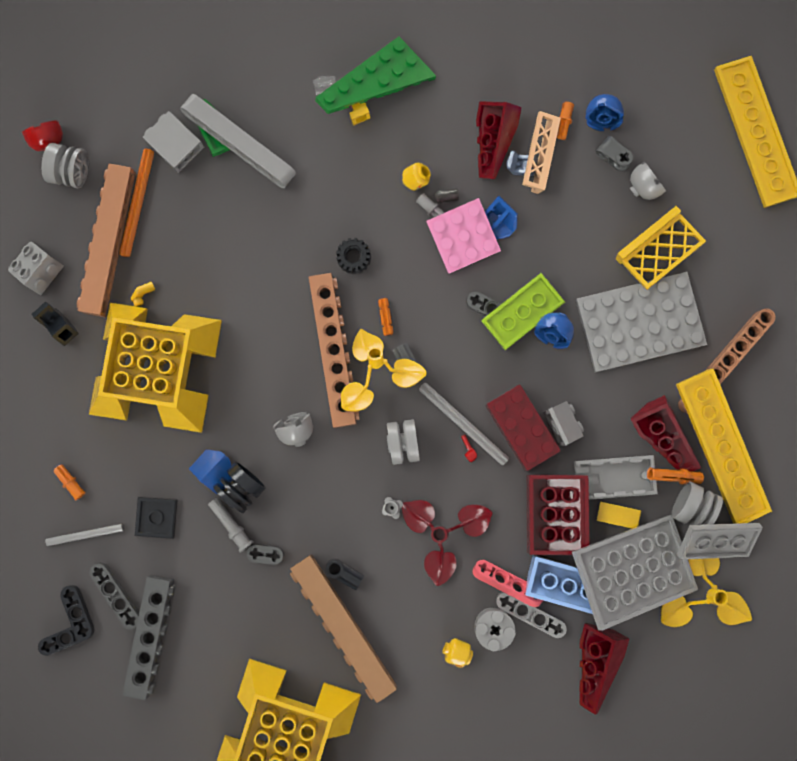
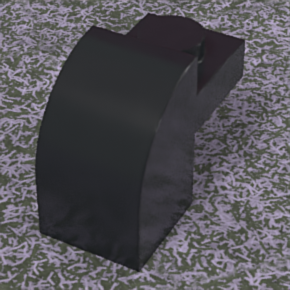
(56, 323)

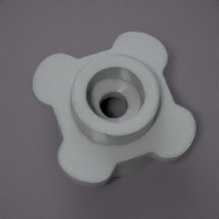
(387, 507)

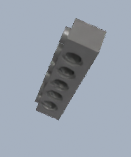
(134, 686)

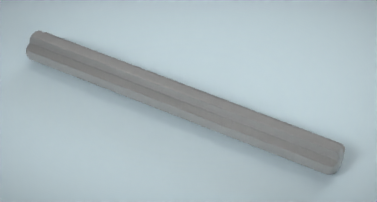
(463, 423)

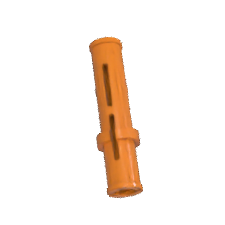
(682, 476)

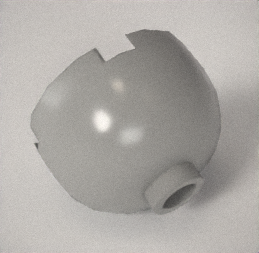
(645, 183)
(295, 429)

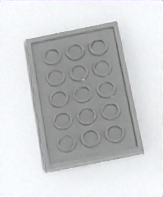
(641, 323)
(634, 572)

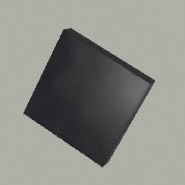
(155, 517)

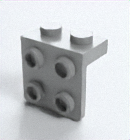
(35, 268)

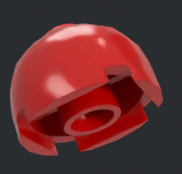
(41, 136)

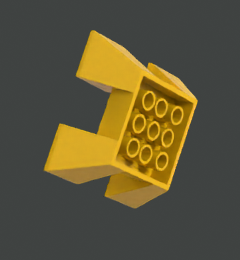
(121, 383)
(269, 710)

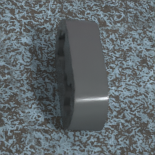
(265, 559)

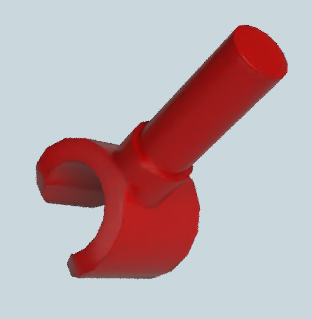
(471, 455)

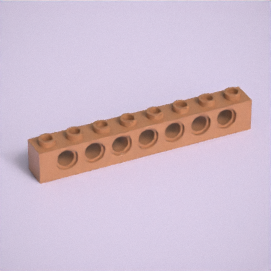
(317, 285)

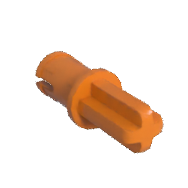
(565, 121)
(69, 482)

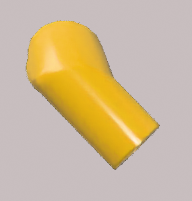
(139, 292)

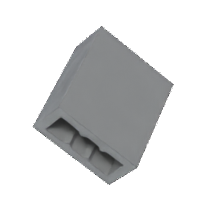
(173, 141)

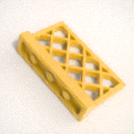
(646, 239)

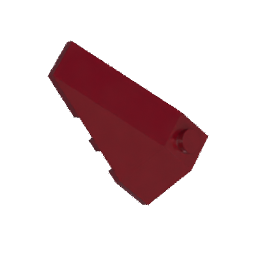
(496, 130)
(662, 430)
(600, 662)

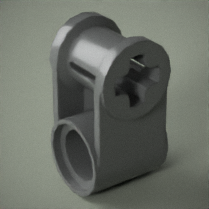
(613, 152)

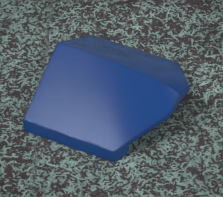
(501, 218)
(211, 467)

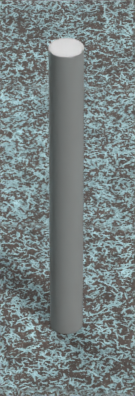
(84, 534)

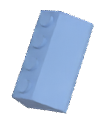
(556, 584)

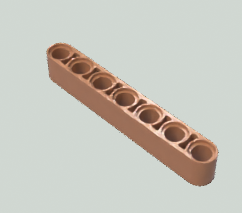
(746, 341)

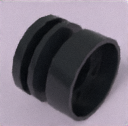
(239, 487)

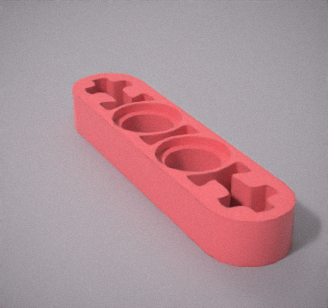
(507, 586)

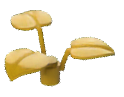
(370, 348)
(731, 606)

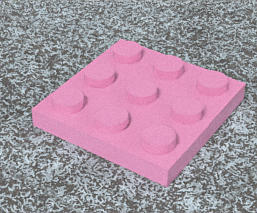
(463, 235)

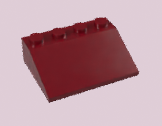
(557, 514)

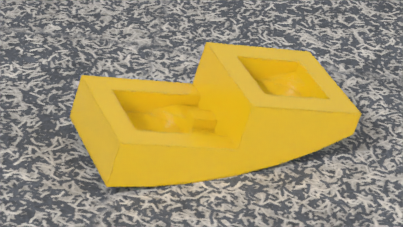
(618, 515)

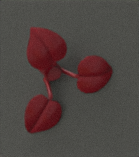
(442, 564)

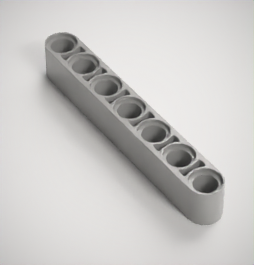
(237, 141)

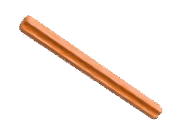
(136, 203)

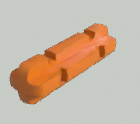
(385, 316)

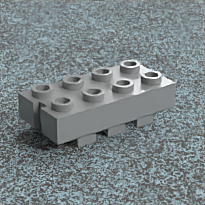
(618, 476)

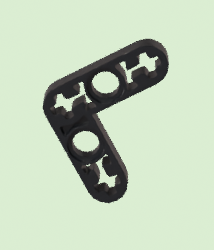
(74, 630)

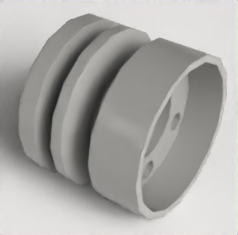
(65, 165)
(696, 507)

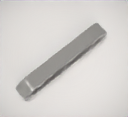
(530, 615)

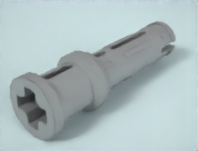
(236, 532)

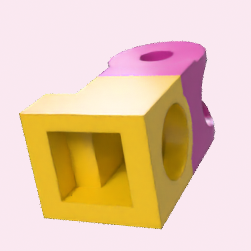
(359, 113)

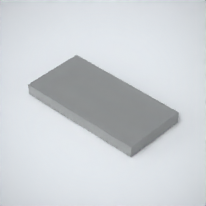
(719, 541)

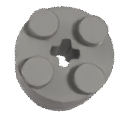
(492, 640)

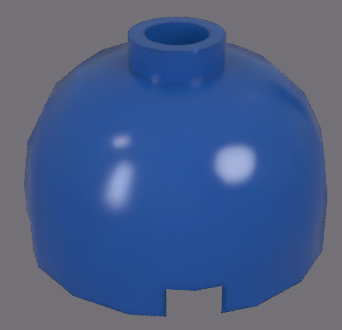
(604, 112)
(555, 329)

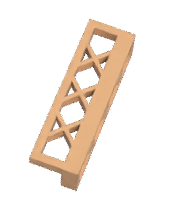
(545, 152)

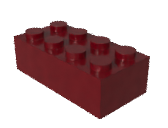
(522, 428)

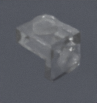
(323, 83)

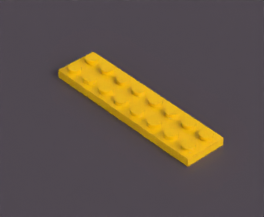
(757, 131)
(723, 447)

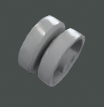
(402, 442)

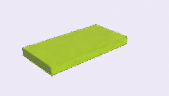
(522, 311)

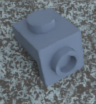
(517, 163)

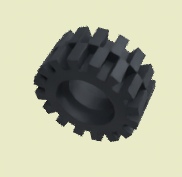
(345, 248)

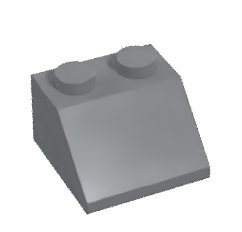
(564, 424)

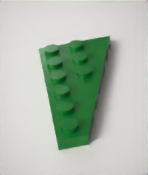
(378, 76)

